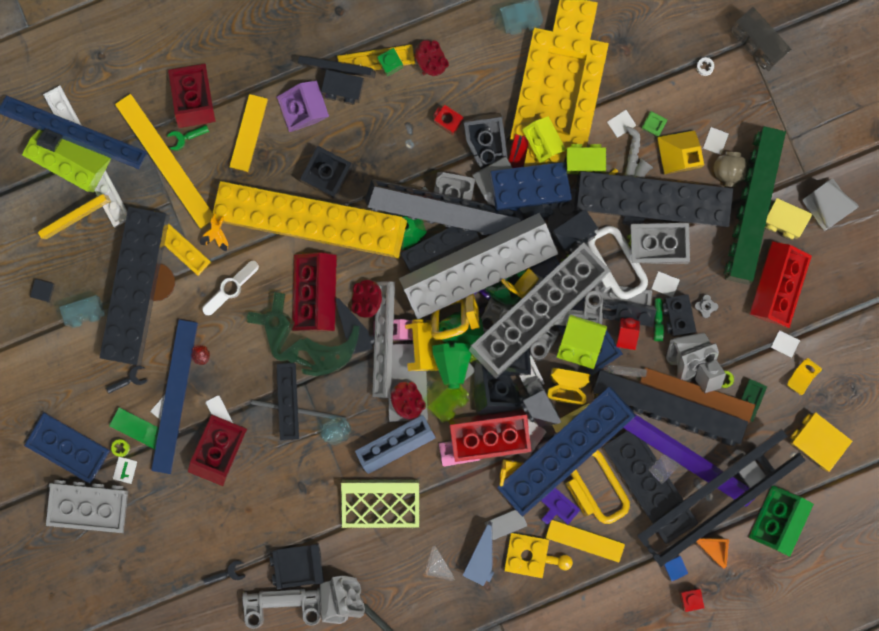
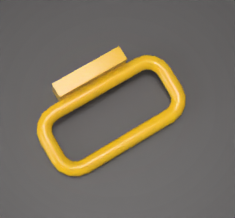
(469, 314)
(586, 501)

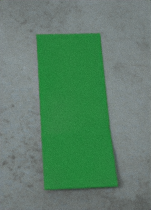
(135, 428)

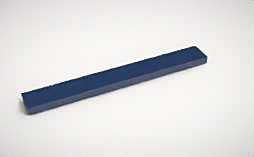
(73, 132)
(174, 397)

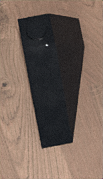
(486, 138)
(493, 393)

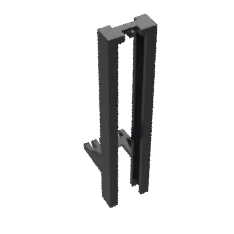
(754, 453)

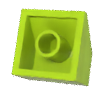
(585, 159)
(581, 341)

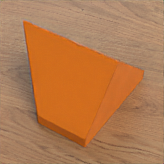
(716, 548)

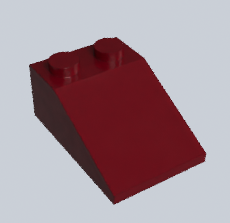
(191, 96)
(217, 450)

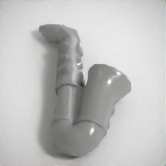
(633, 169)

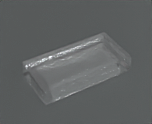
(625, 371)
(663, 468)

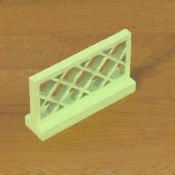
(376, 487)

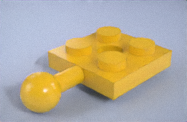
(536, 565)

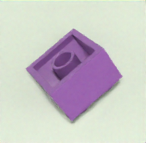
(302, 106)

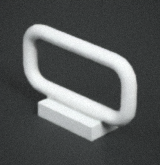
(609, 281)

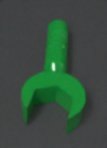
(189, 135)
(658, 327)

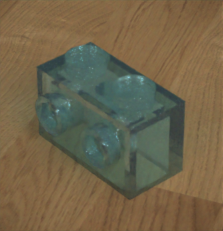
(521, 16)
(82, 311)

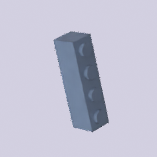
(395, 444)

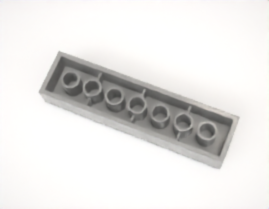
(478, 266)
(539, 310)

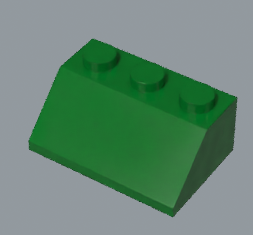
(781, 520)

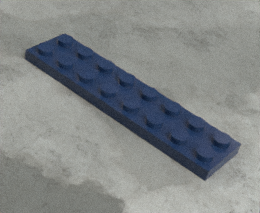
(566, 451)

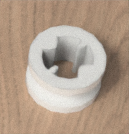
(702, 71)

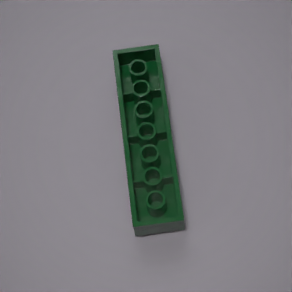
(755, 205)

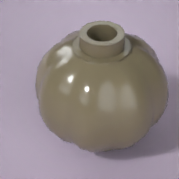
(731, 168)

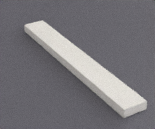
(115, 209)

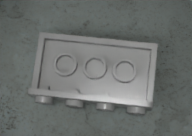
(87, 507)

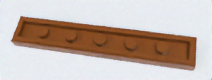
(694, 393)

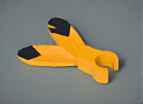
(215, 232)

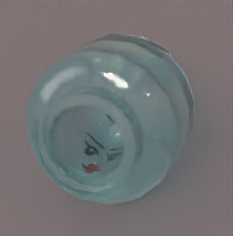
(336, 431)

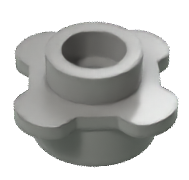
(711, 306)

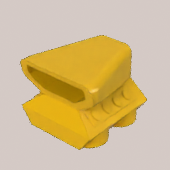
(568, 386)

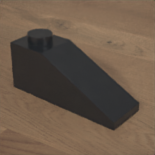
(348, 321)

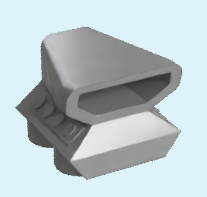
(454, 185)
(829, 204)
(689, 353)
(341, 599)

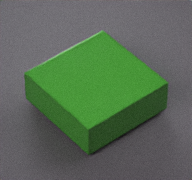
(654, 124)

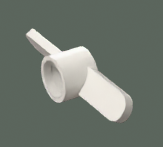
(220, 297)

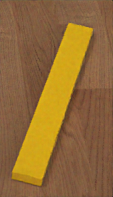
(165, 160)

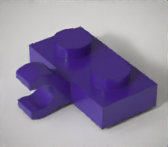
(559, 506)

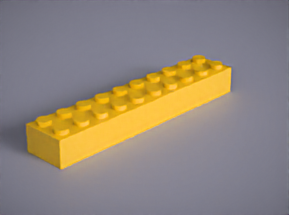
(310, 219)

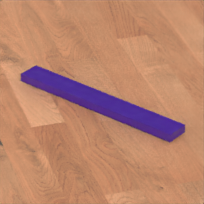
(683, 455)

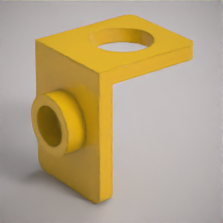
(524, 284)
(802, 376)
(507, 469)

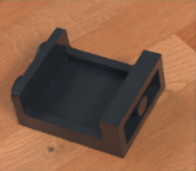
(297, 566)

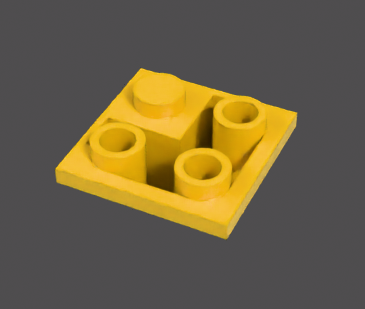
(680, 152)

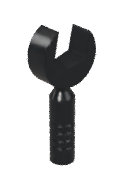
(126, 381)
(223, 575)

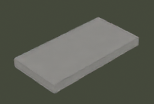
(401, 356)

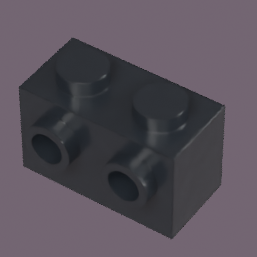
(342, 87)
(679, 315)

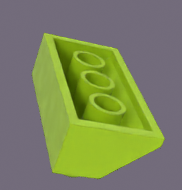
(70, 162)

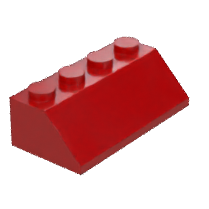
(780, 284)
(490, 435)

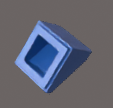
(675, 568)

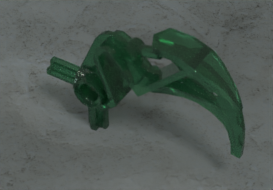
(279, 334)

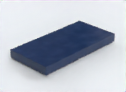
(67, 448)

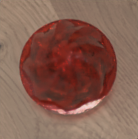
(200, 355)

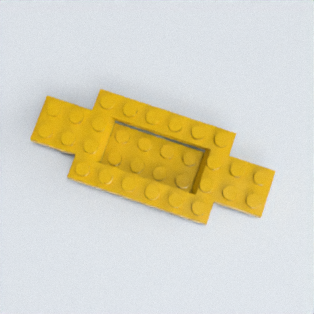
(555, 77)

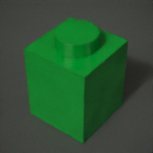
(390, 62)

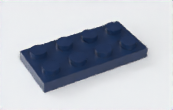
(530, 186)

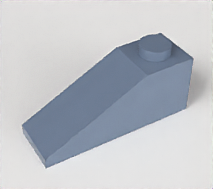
(481, 562)

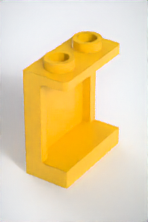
(423, 347)
(820, 441)

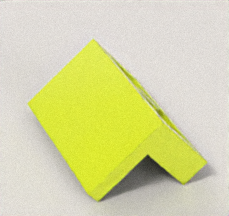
(544, 139)

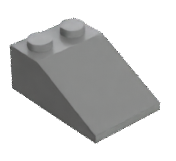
(660, 243)

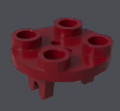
(431, 58)
(366, 298)
(413, 400)

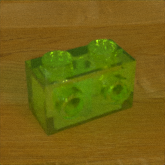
(448, 402)

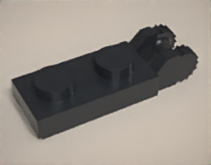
(625, 310)

